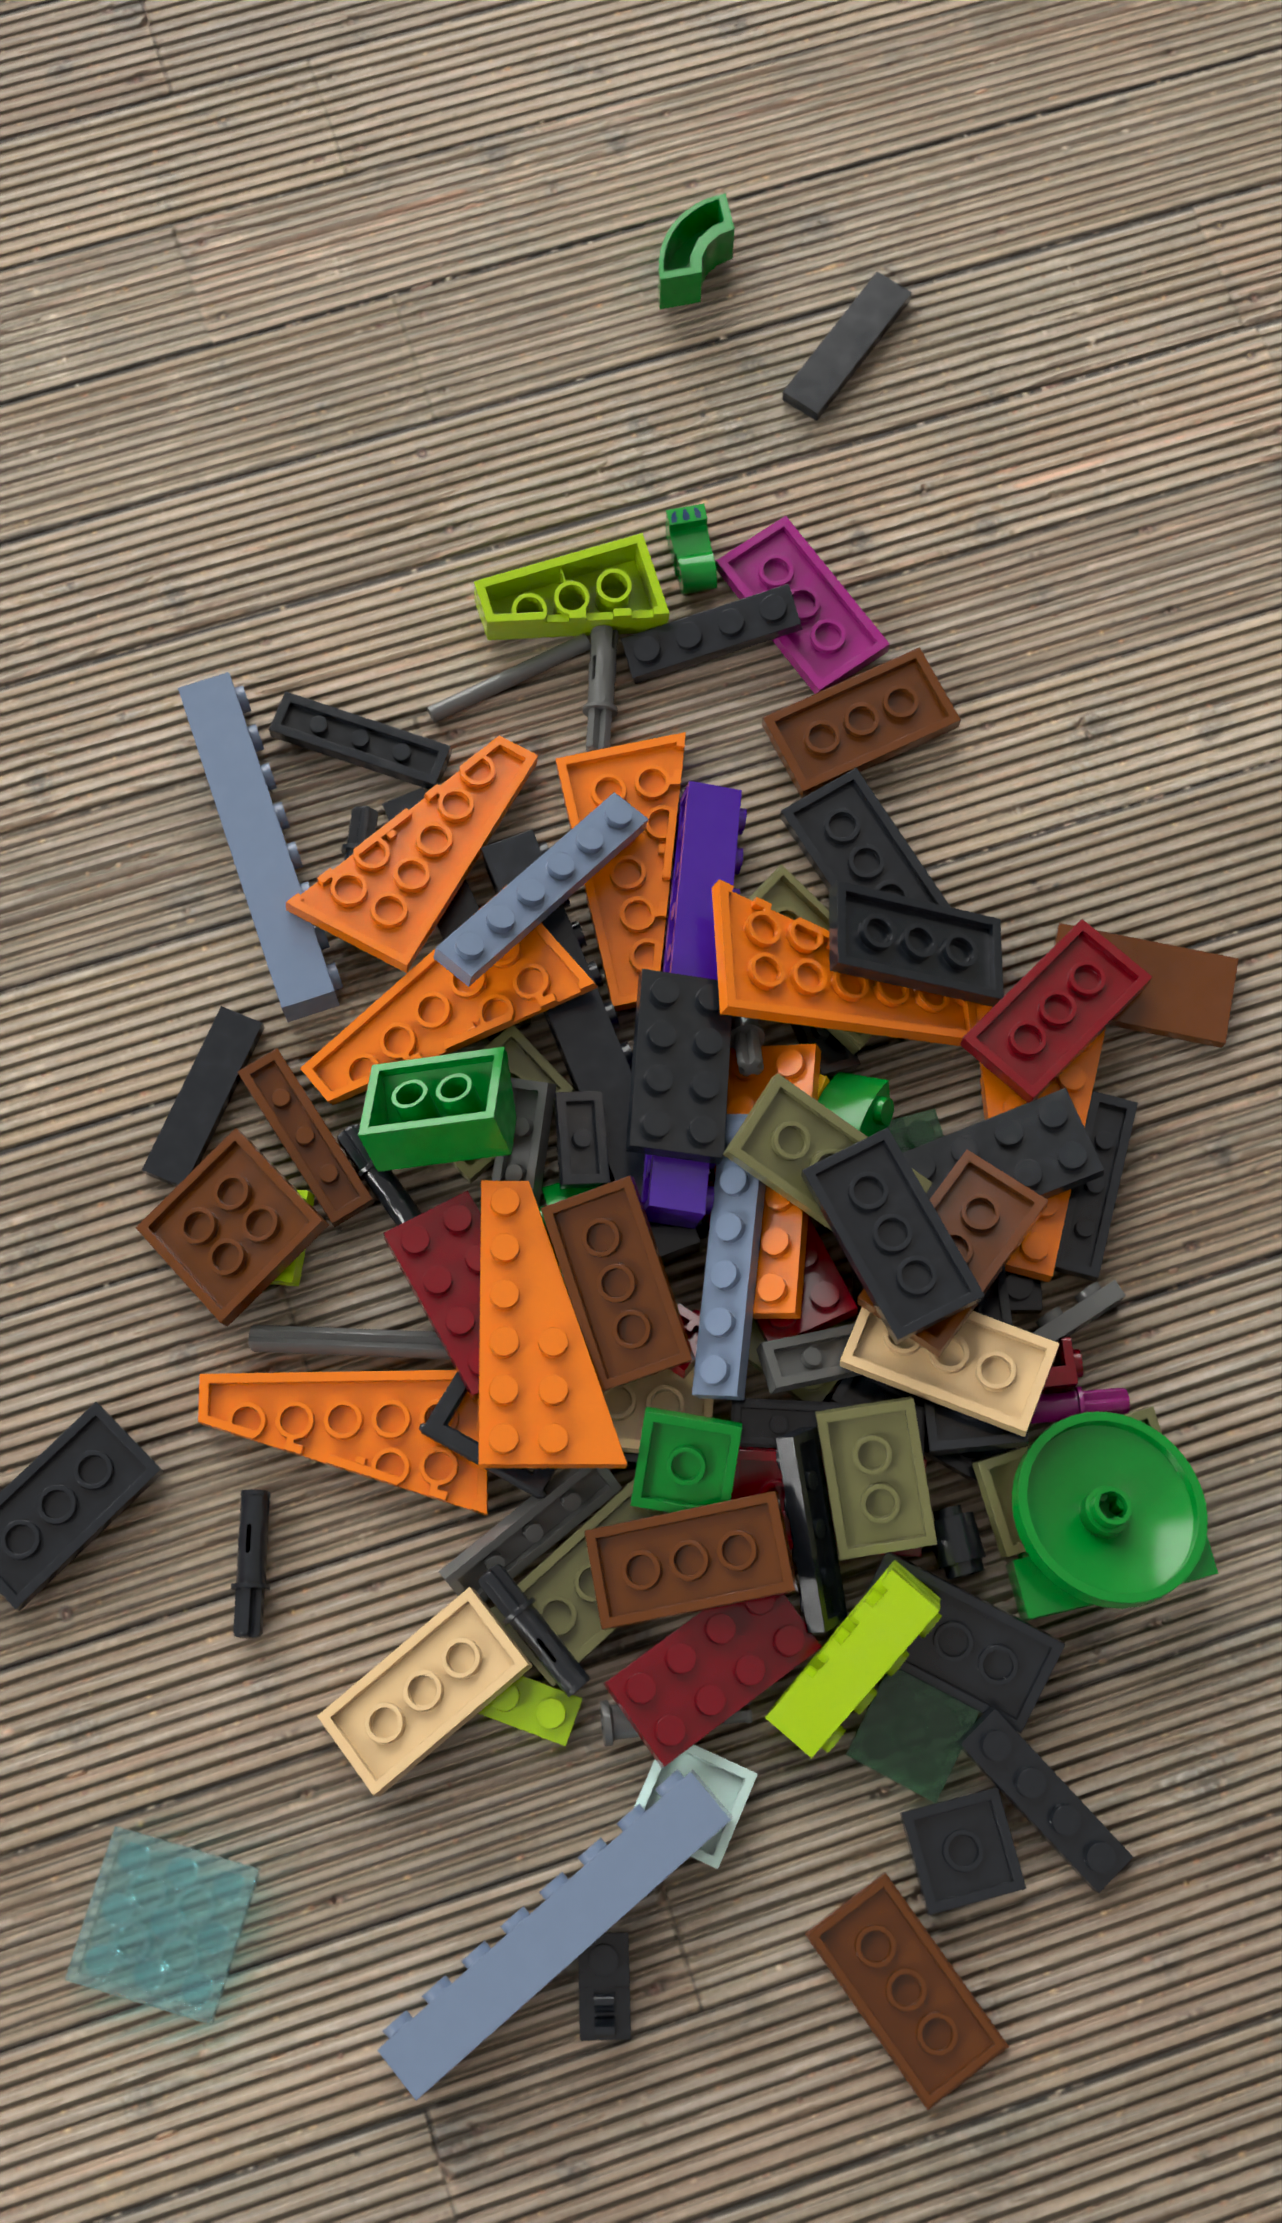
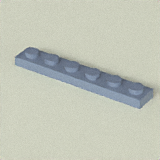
(540, 889)
(729, 1279)

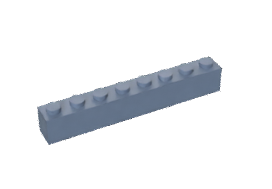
(258, 845)
(554, 1934)

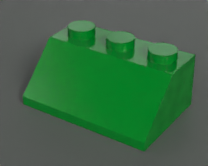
(439, 1110)

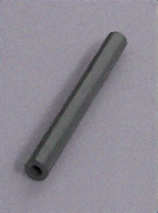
(509, 678)

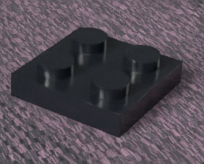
(962, 1851)

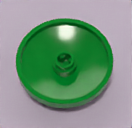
(1109, 1510)

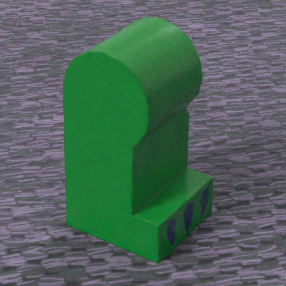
(691, 548)

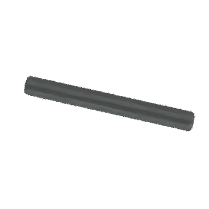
(346, 1342)

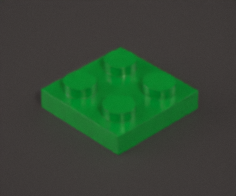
(685, 1461)

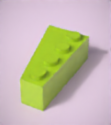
(575, 593)
(855, 1659)

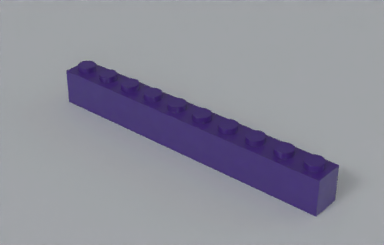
(705, 851)

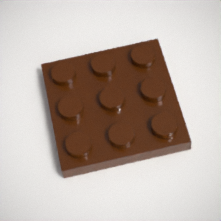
(232, 1227)

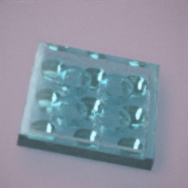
(163, 1924)

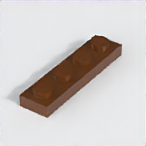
(306, 1137)

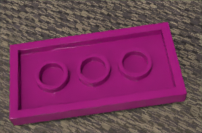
(835, 631)

